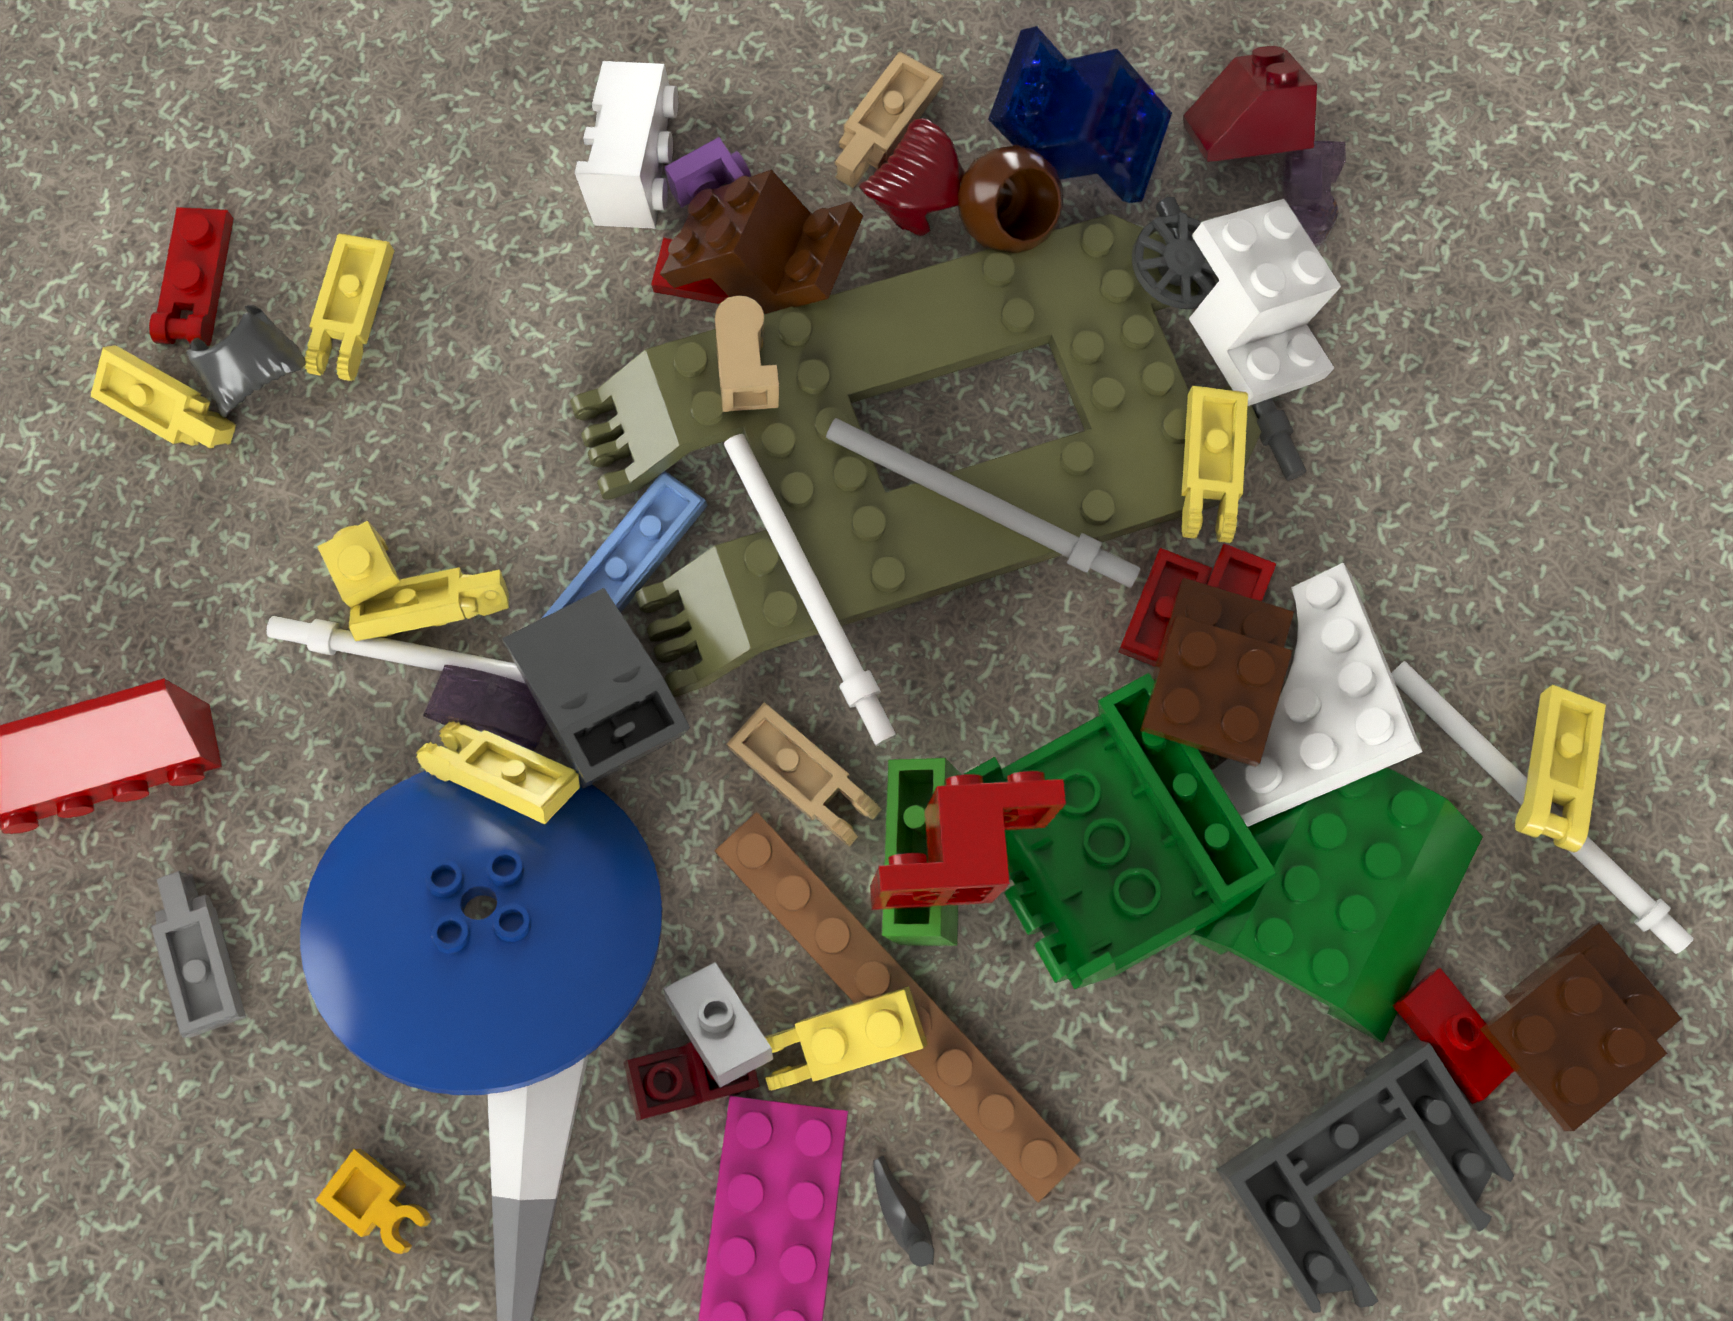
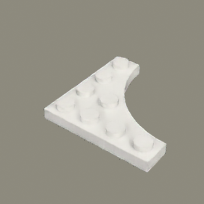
(1334, 713)

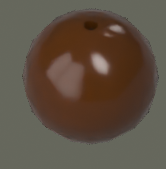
(1027, 189)

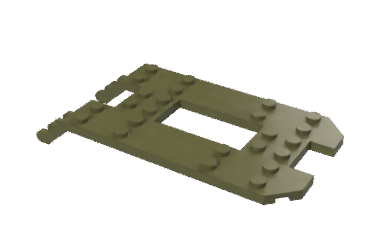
(909, 542)

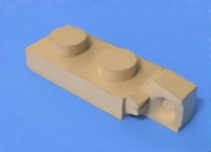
(884, 116)

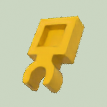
(366, 1195)

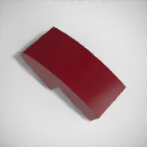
(677, 1081)

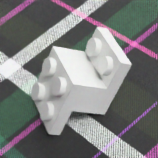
(1263, 300)

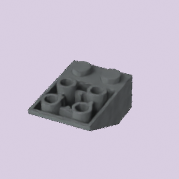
(596, 687)

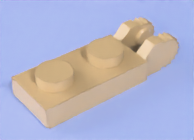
(799, 770)

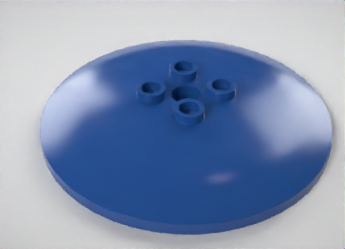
(490, 998)

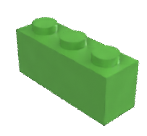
(908, 794)

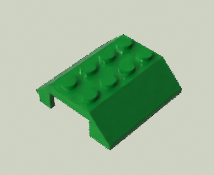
(1134, 852)
(1352, 895)

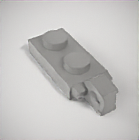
(195, 958)

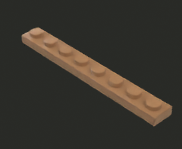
(866, 970)

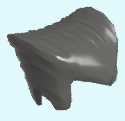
(245, 359)

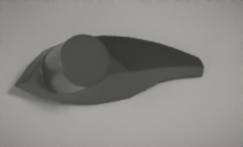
(903, 1216)

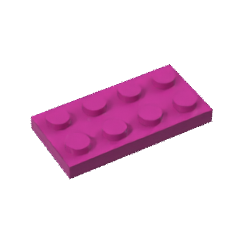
(774, 1212)

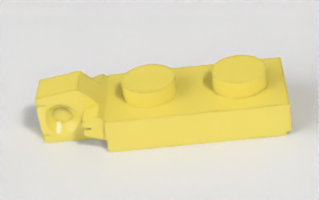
(157, 401)
(429, 601)

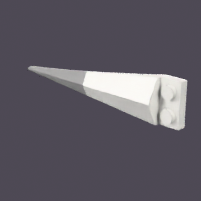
(527, 1161)

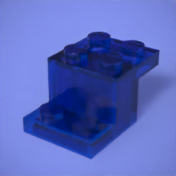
(1082, 114)

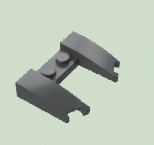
(1400, 1096)

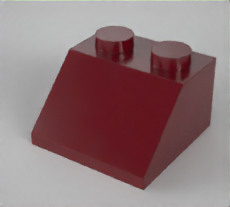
(1255, 108)

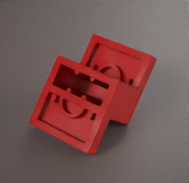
(967, 841)

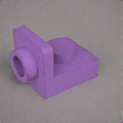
(704, 169)

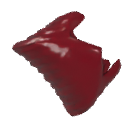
(917, 178)

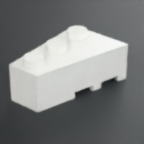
(628, 145)

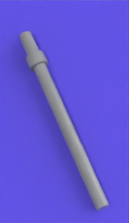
(1081, 551)

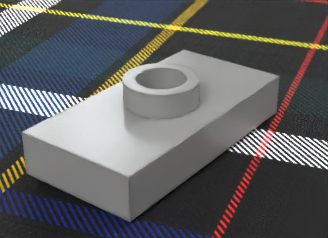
(718, 1024)

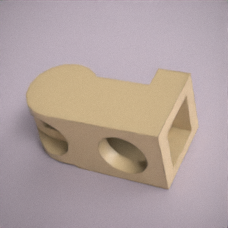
(738, 344)

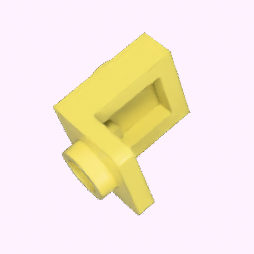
(358, 563)

